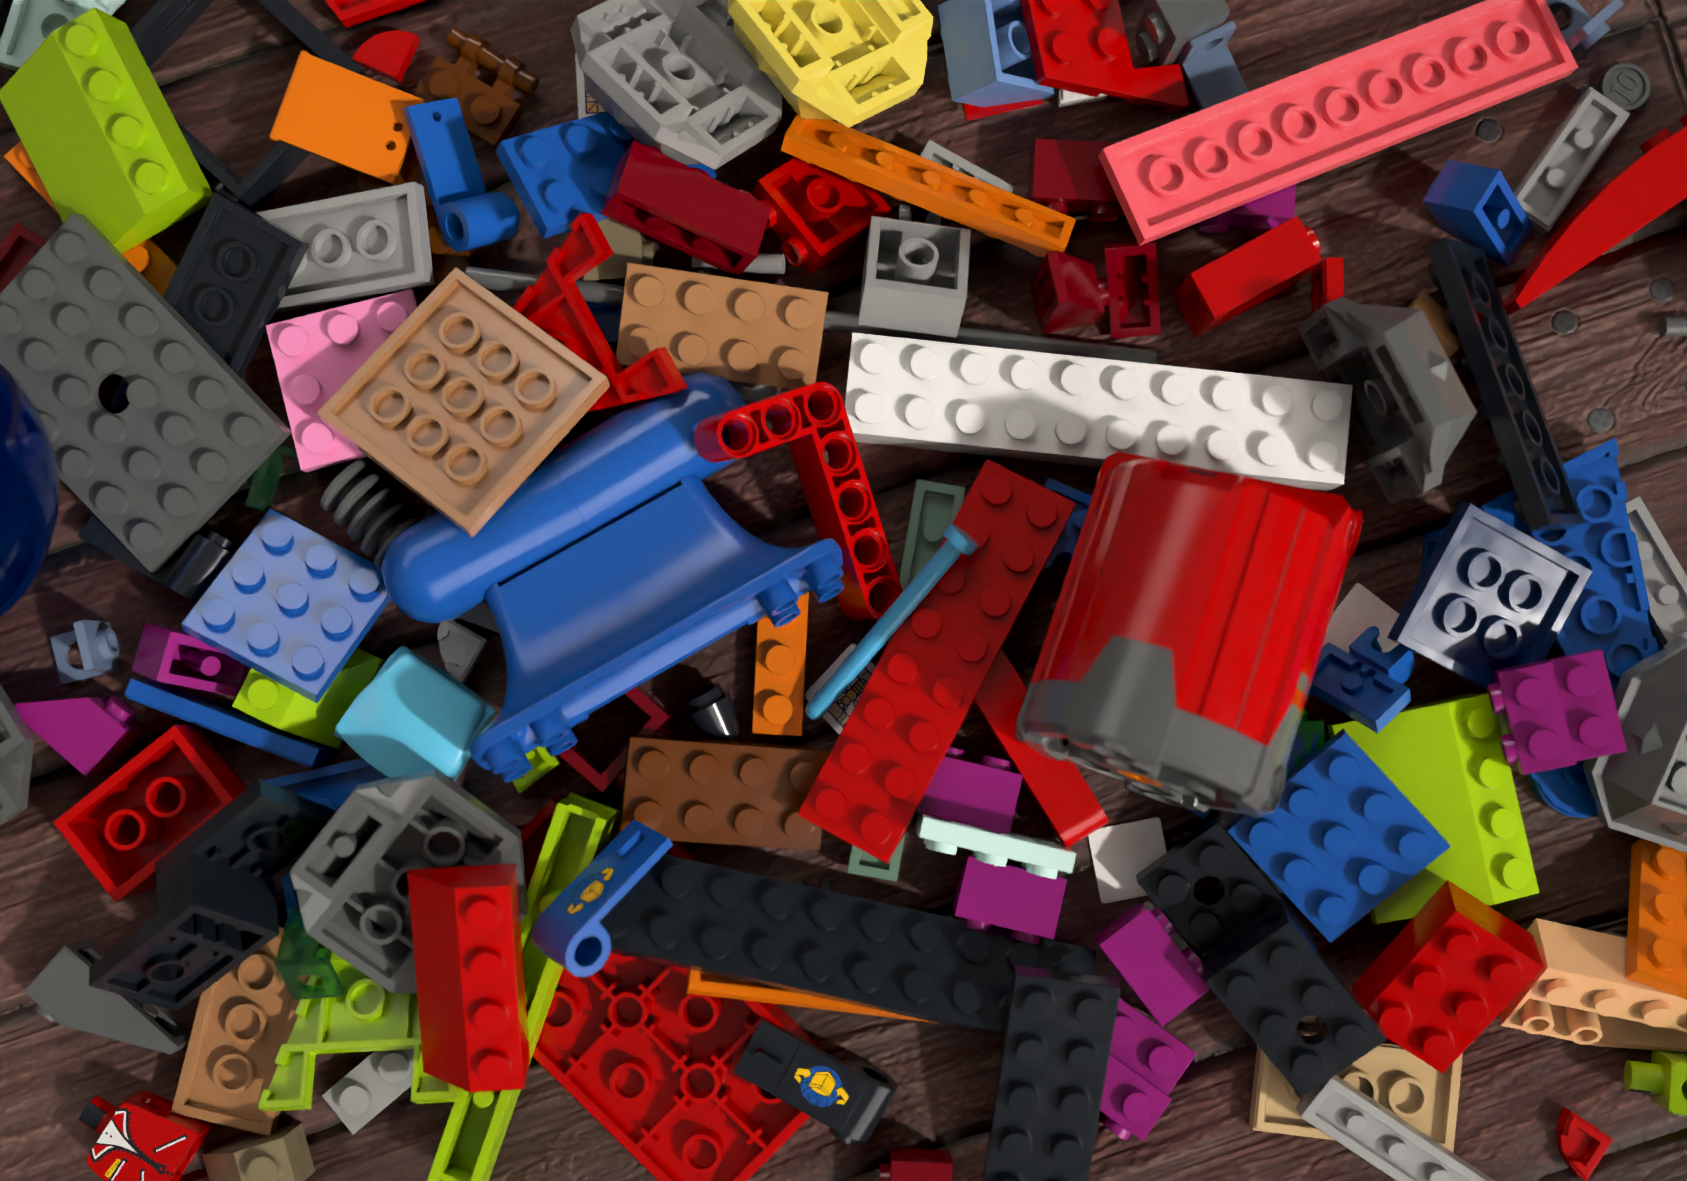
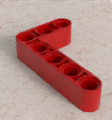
(820, 482)

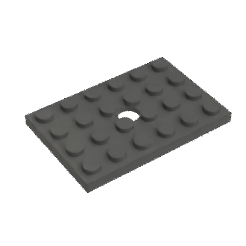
(189, 417)

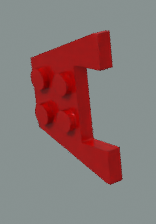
(1086, 52)
(562, 313)

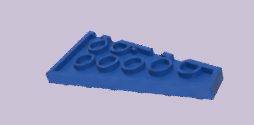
(1615, 598)

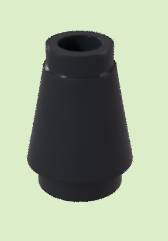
(713, 714)

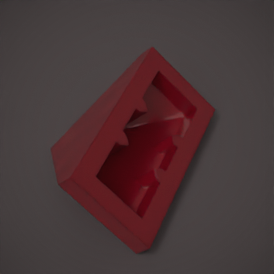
(1133, 289)

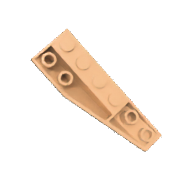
(1589, 1000)

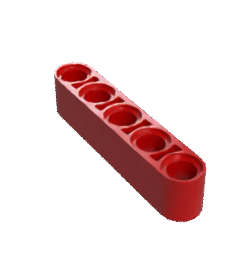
(1052, 783)

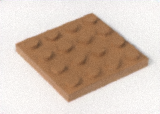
(464, 401)

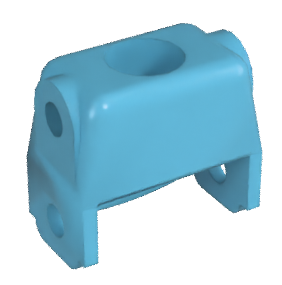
(415, 719)

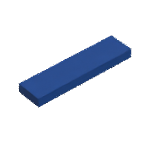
(227, 722)

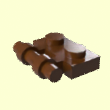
(485, 109)

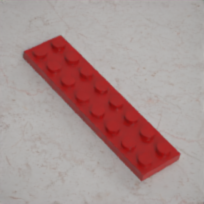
(936, 665)

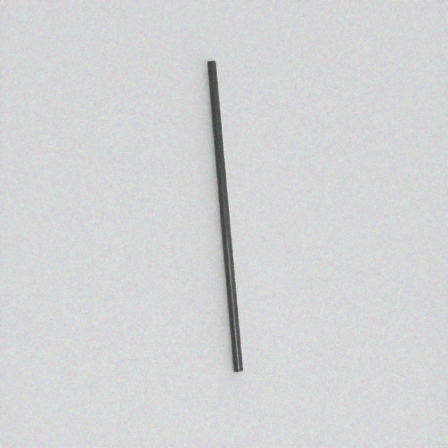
(848, 322)

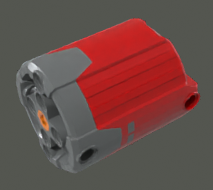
(1189, 632)

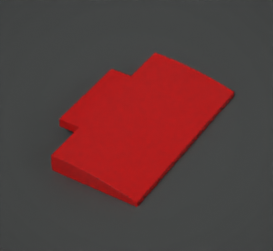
(662, 1059)

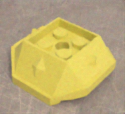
(837, 54)

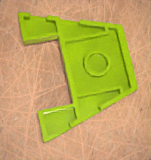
(358, 1021)

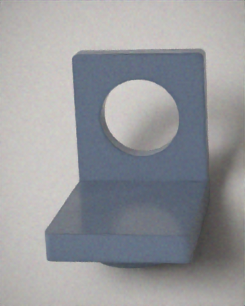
(1582, 26)
(1211, 68)
(97, 648)

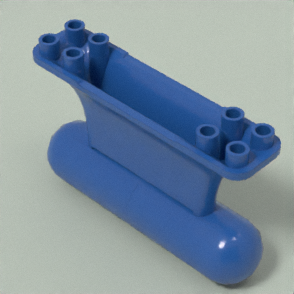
(604, 570)

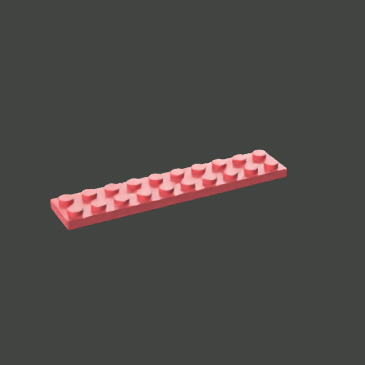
(1334, 114)

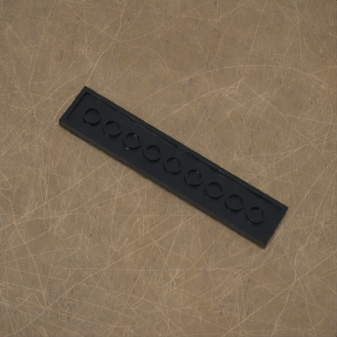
(828, 944)

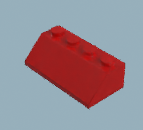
(470, 975)

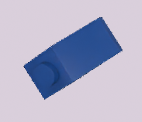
(1478, 209)

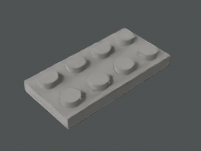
(358, 245)

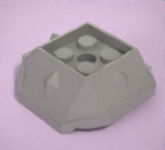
(676, 77)

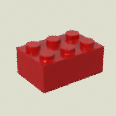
(149, 809)
(1447, 976)

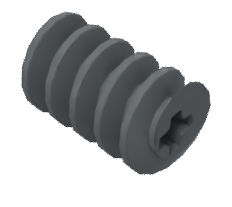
(364, 510)

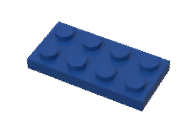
(567, 169)

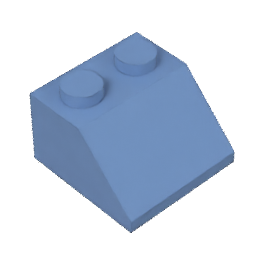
(989, 53)

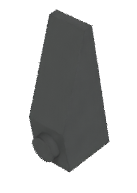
(65, 997)

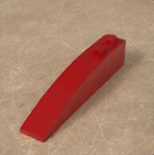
(1609, 215)

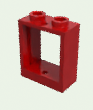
(1247, 276)

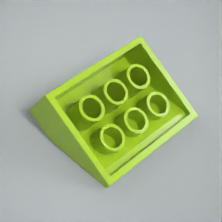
(104, 132)
(1455, 774)

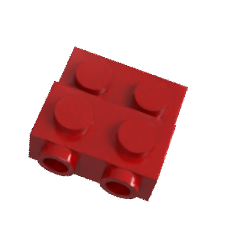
(816, 211)

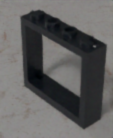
(169, 20)

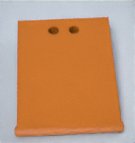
(345, 118)

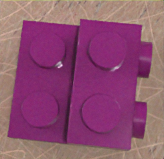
(1556, 712)
(1140, 1072)

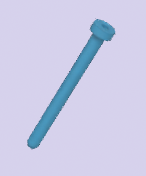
(957, 543)

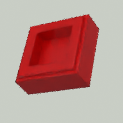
(1326, 282)

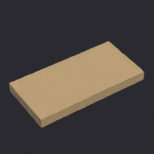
(1384, 1074)

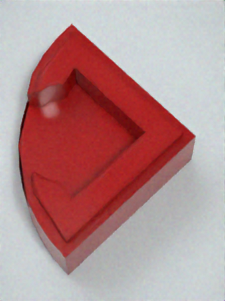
(388, 53)
(1580, 1143)

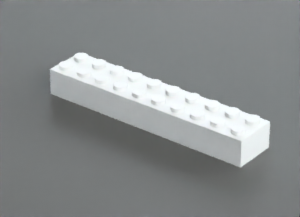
(1094, 407)

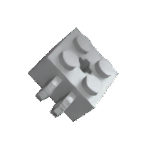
(914, 274)

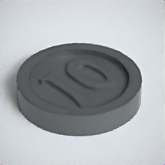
(1625, 86)

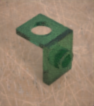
(266, 478)
(303, 955)

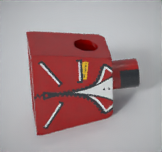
(142, 1138)

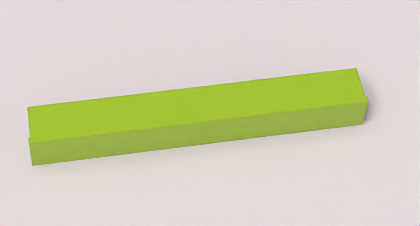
(481, 1120)

